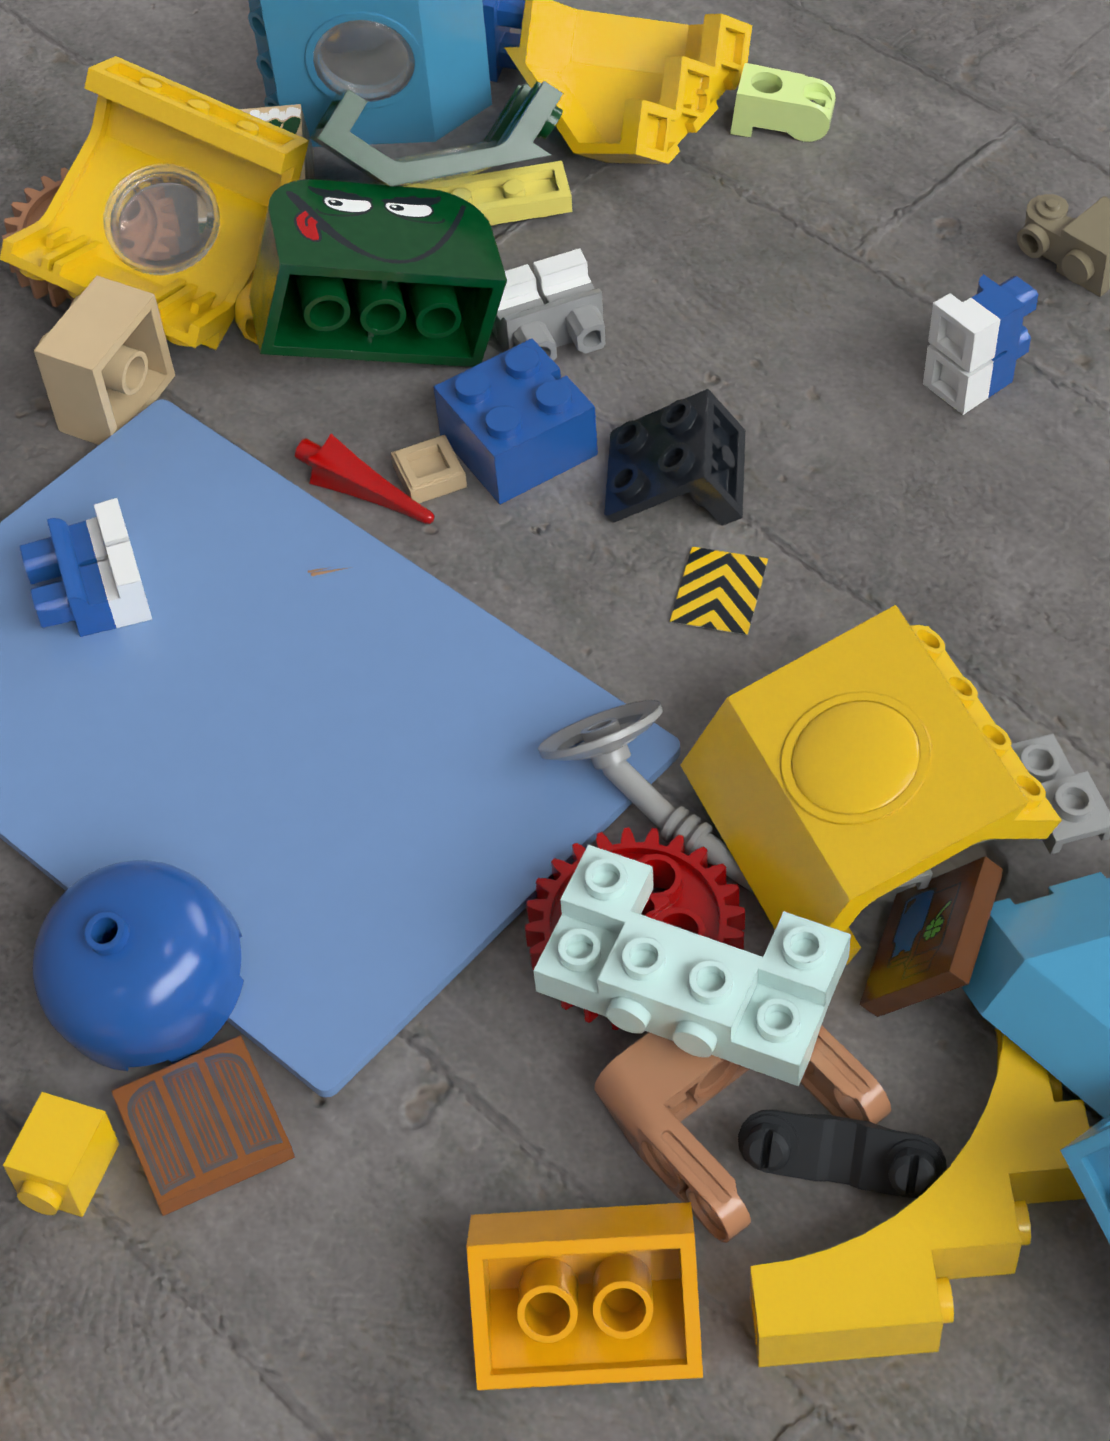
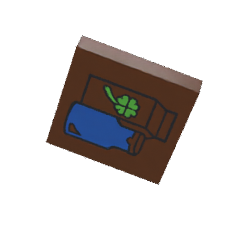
(932, 938)

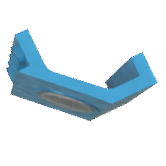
(409, 59)

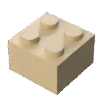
(104, 360)

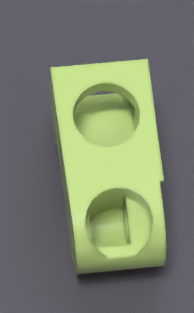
(782, 103)

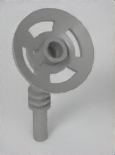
(606, 744)

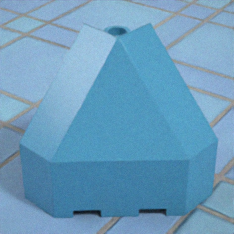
(1048, 982)

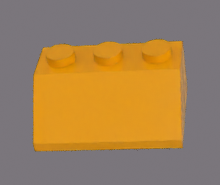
(584, 1296)

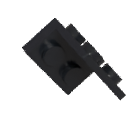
(678, 451)

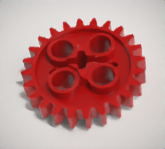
(693, 897)

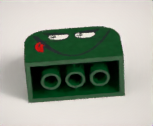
(375, 275)

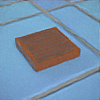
(202, 1125)

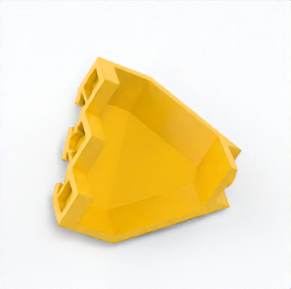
(630, 80)

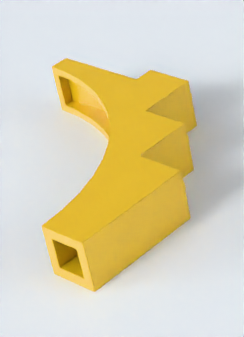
(892, 1283)

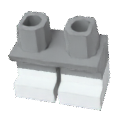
(551, 306)

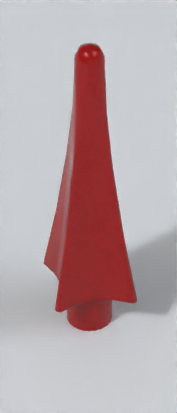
(342, 471)

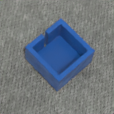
(516, 420)

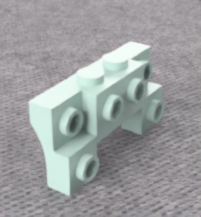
(686, 984)

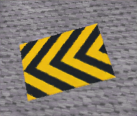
(719, 590)

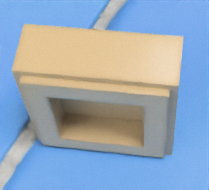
(429, 469)

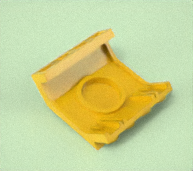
(859, 773)

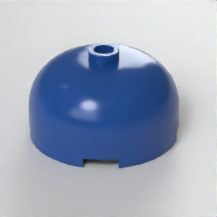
(138, 964)

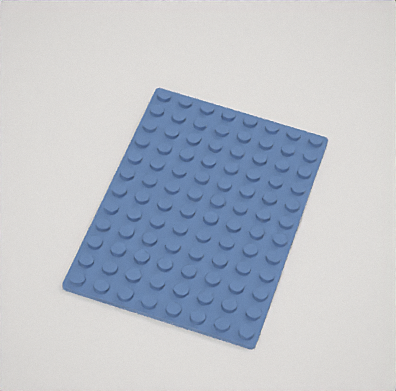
(305, 745)

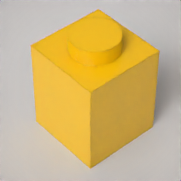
(61, 1155)

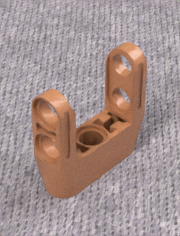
(660, 1085)

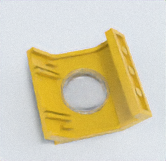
(162, 201)

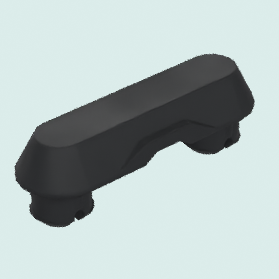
(841, 1152)

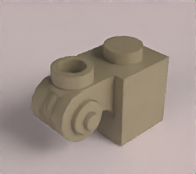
(1075, 244)

